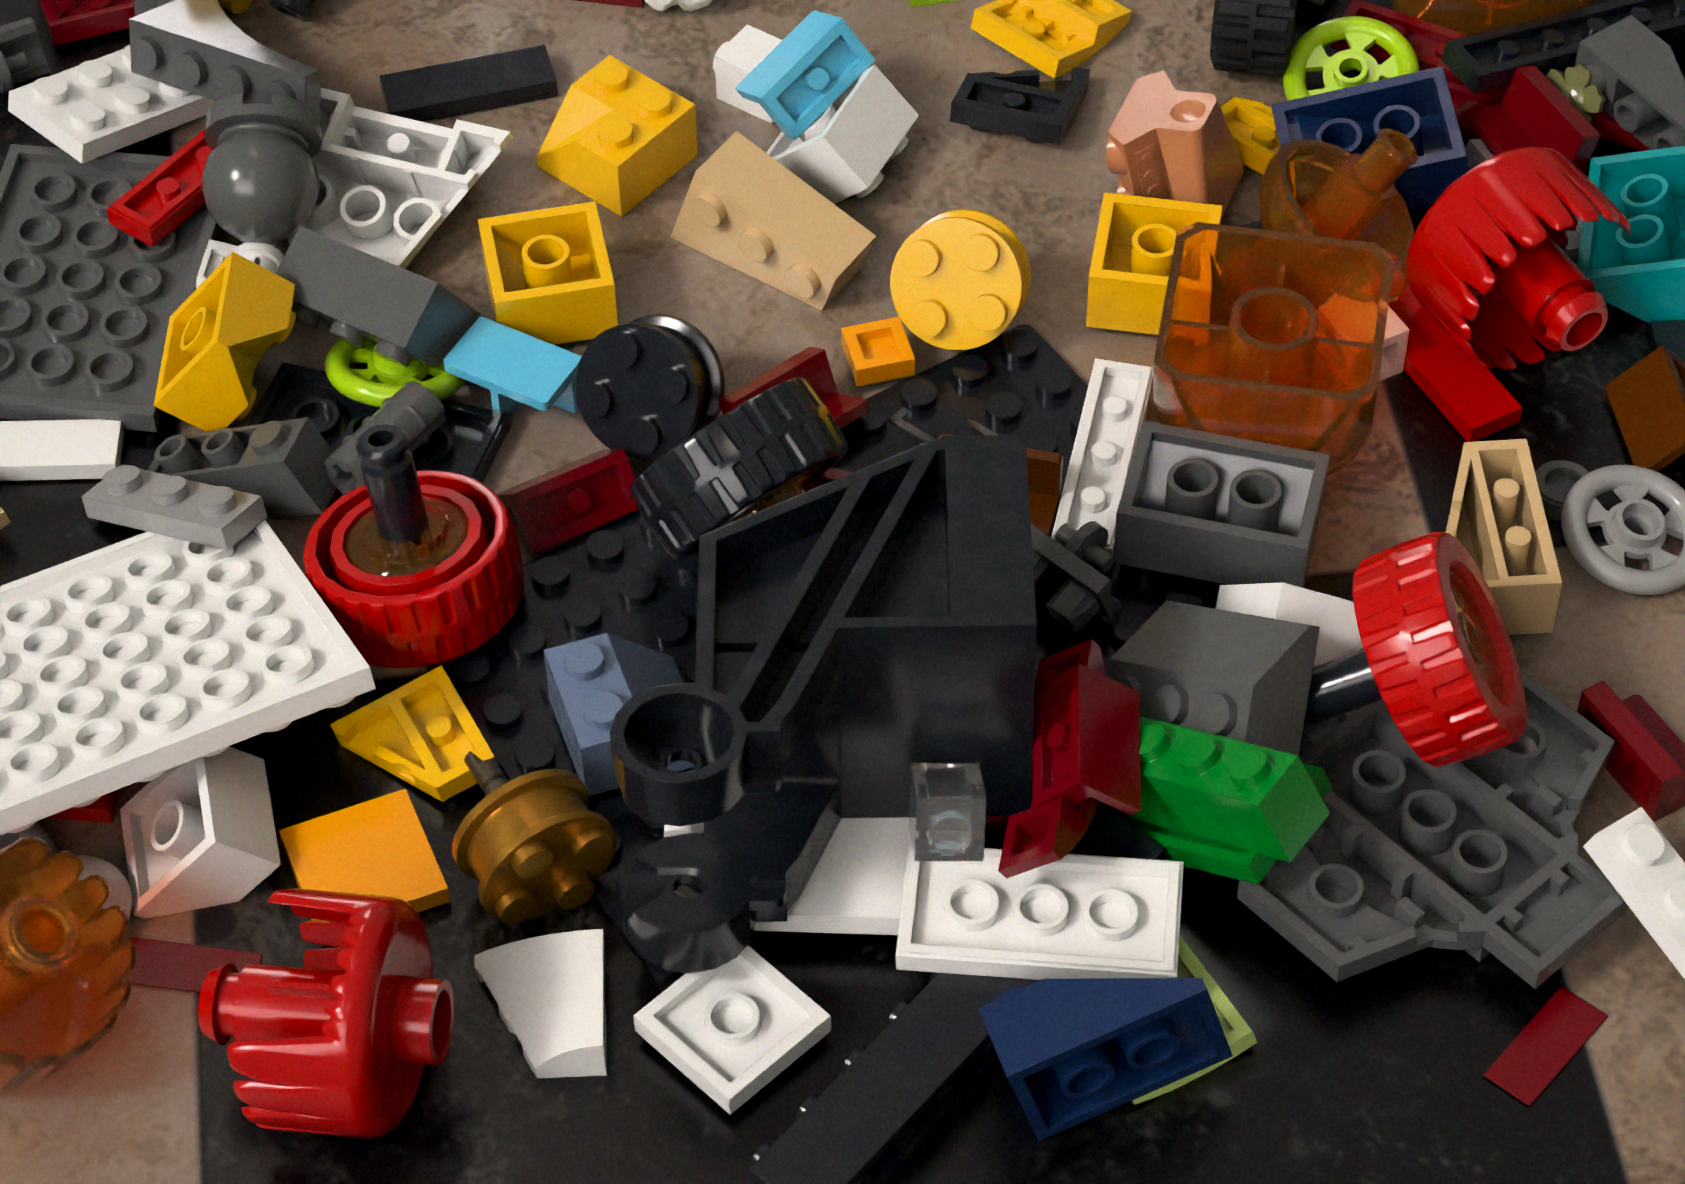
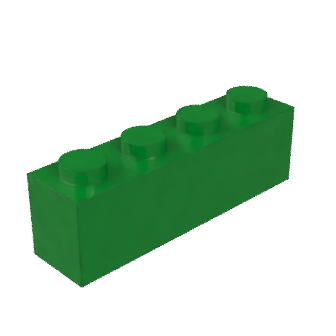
(1225, 791)

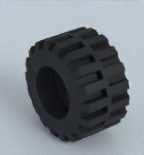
(1253, 36)

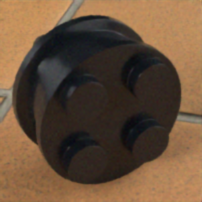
(649, 385)

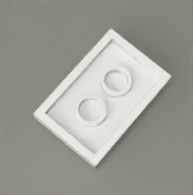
(103, 106)

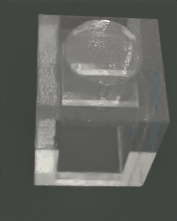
(947, 812)

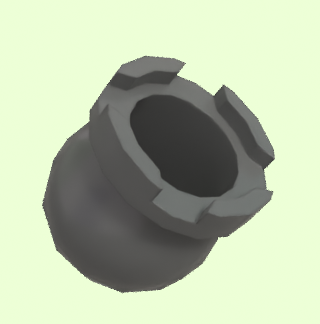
(261, 166)

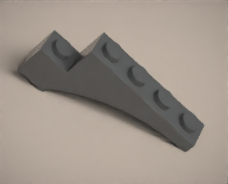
(207, 54)

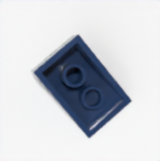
(1408, 103)
(1100, 1043)

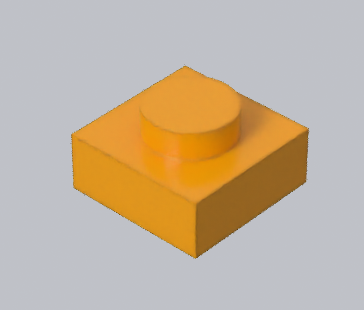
(878, 351)

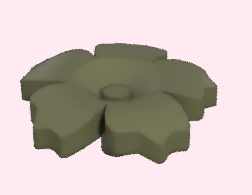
(1577, 89)

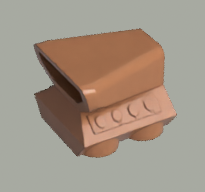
(1173, 145)

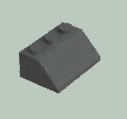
(373, 301)
(1219, 507)
(1221, 673)

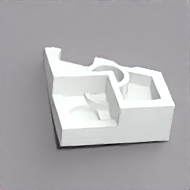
(552, 1000)

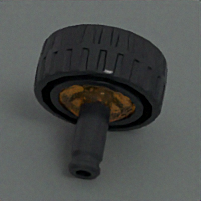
(739, 465)

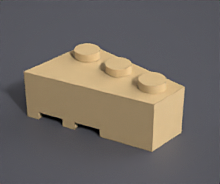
(770, 224)
(1506, 532)

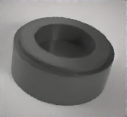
(1554, 483)

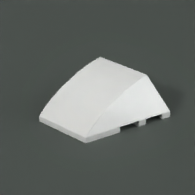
(392, 176)

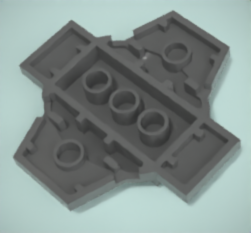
(1447, 853)

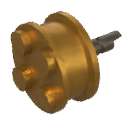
(532, 842)

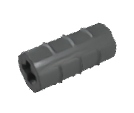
(411, 409)

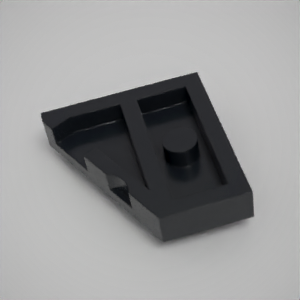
(1020, 103)

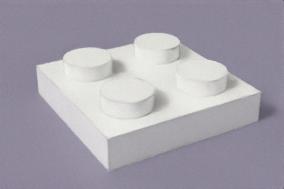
(733, 1027)

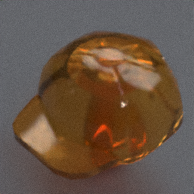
(1342, 195)

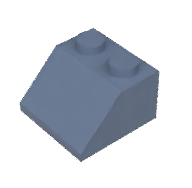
(589, 686)

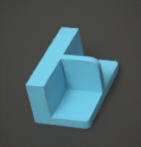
(806, 72)
(515, 367)

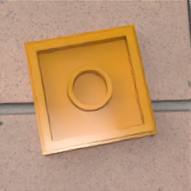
(368, 851)

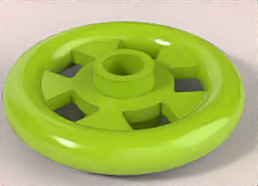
(1360, 35)
(362, 383)

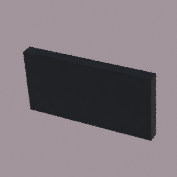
(460, 445)

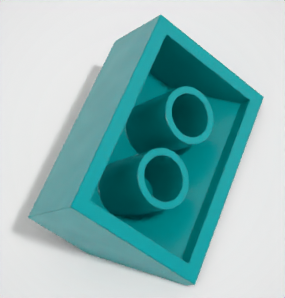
(1648, 267)

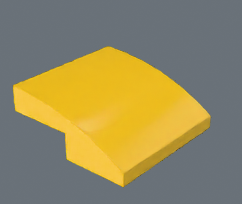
(1051, 32)

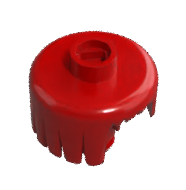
(1495, 259)
(346, 1032)

